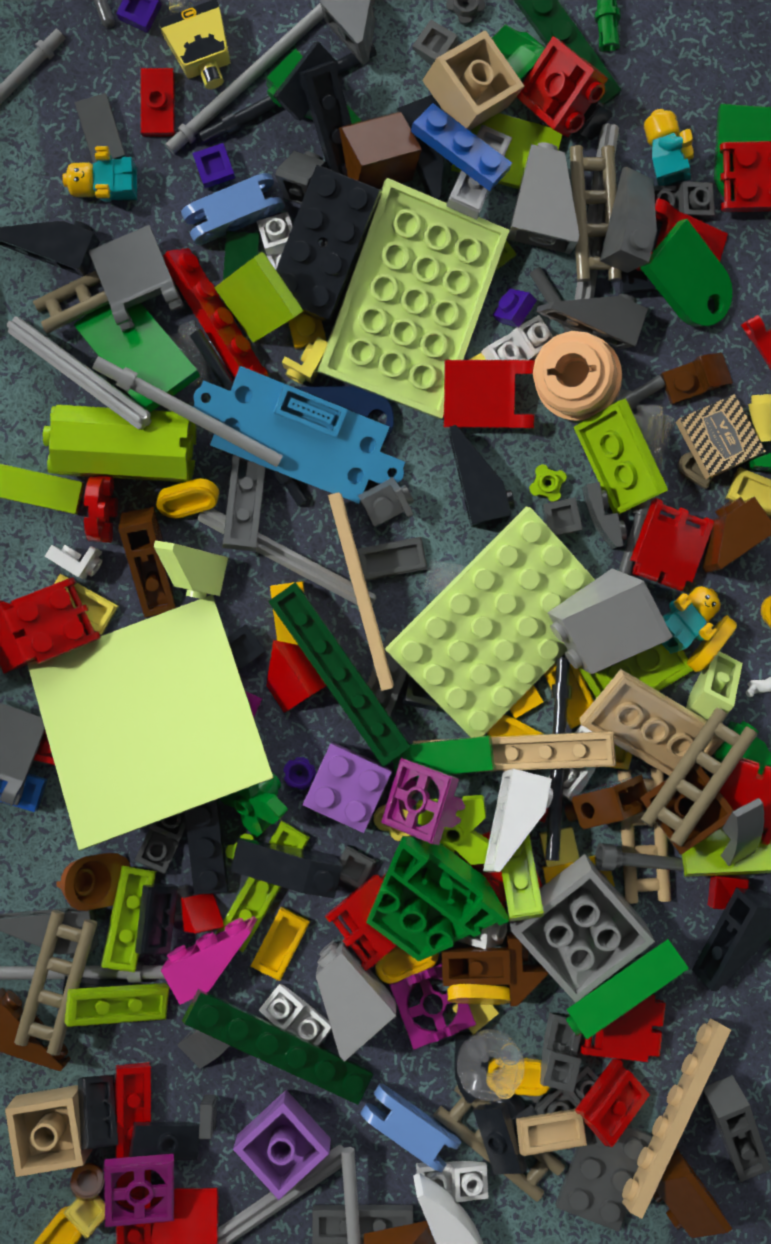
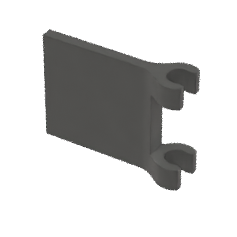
(133, 273)
(19, 743)

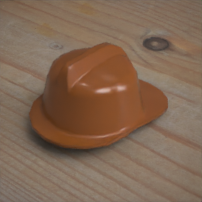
(92, 881)

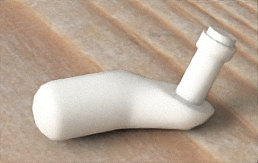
(758, 686)

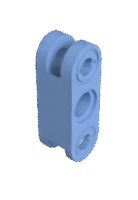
(230, 208)
(410, 1127)

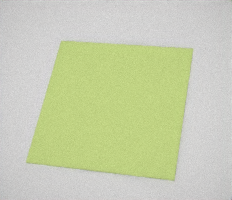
(148, 723)

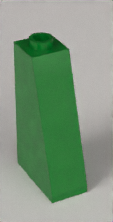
(626, 990)

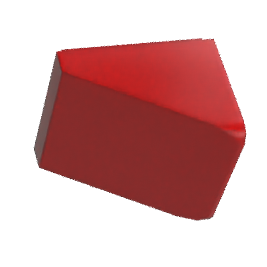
(200, 913)

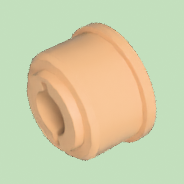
(577, 375)

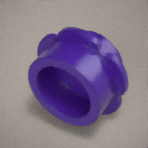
(291, 777)

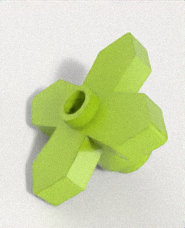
(464, 840)

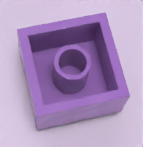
(347, 787)
(282, 1144)

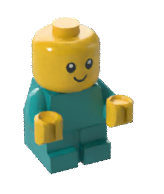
(669, 147)
(105, 179)
(689, 616)

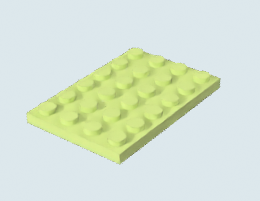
(412, 298)
(491, 625)

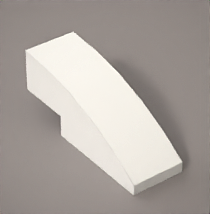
(444, 1216)

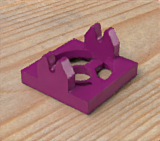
(401, 798)
(418, 1035)
(160, 1212)

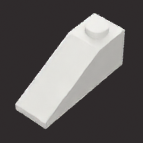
(518, 809)

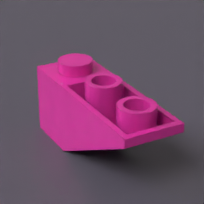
(205, 961)

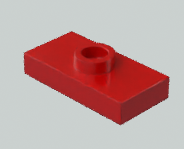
(157, 102)

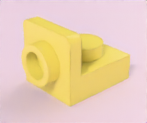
(311, 357)

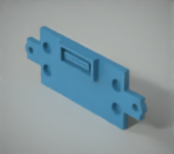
(317, 438)

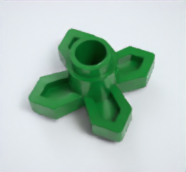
(258, 805)

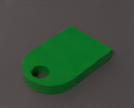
(739, 124)
(688, 275)

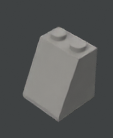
(545, 203)
(608, 622)
(353, 998)

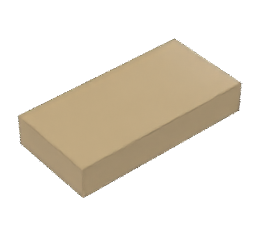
(550, 1132)

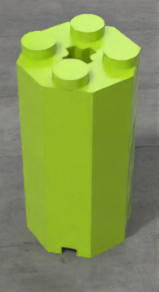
(104, 444)

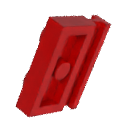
(612, 1102)

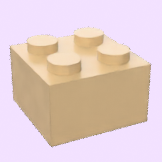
(473, 81)
(45, 1131)

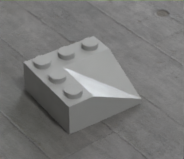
(584, 929)

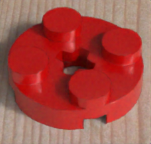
(100, 509)

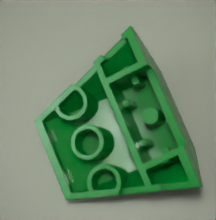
(432, 900)

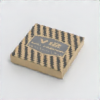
(720, 436)

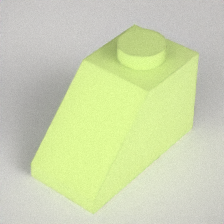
(192, 568)
(715, 686)

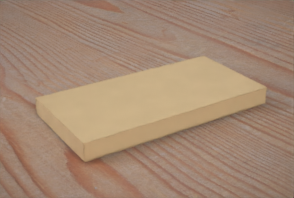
(646, 722)

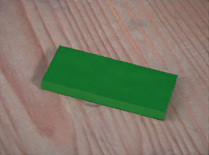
(141, 349)

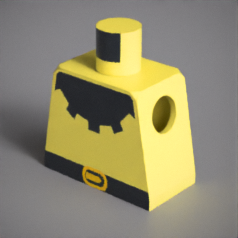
(198, 41)

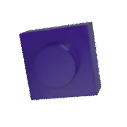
(139, 13)
(213, 165)
(514, 307)

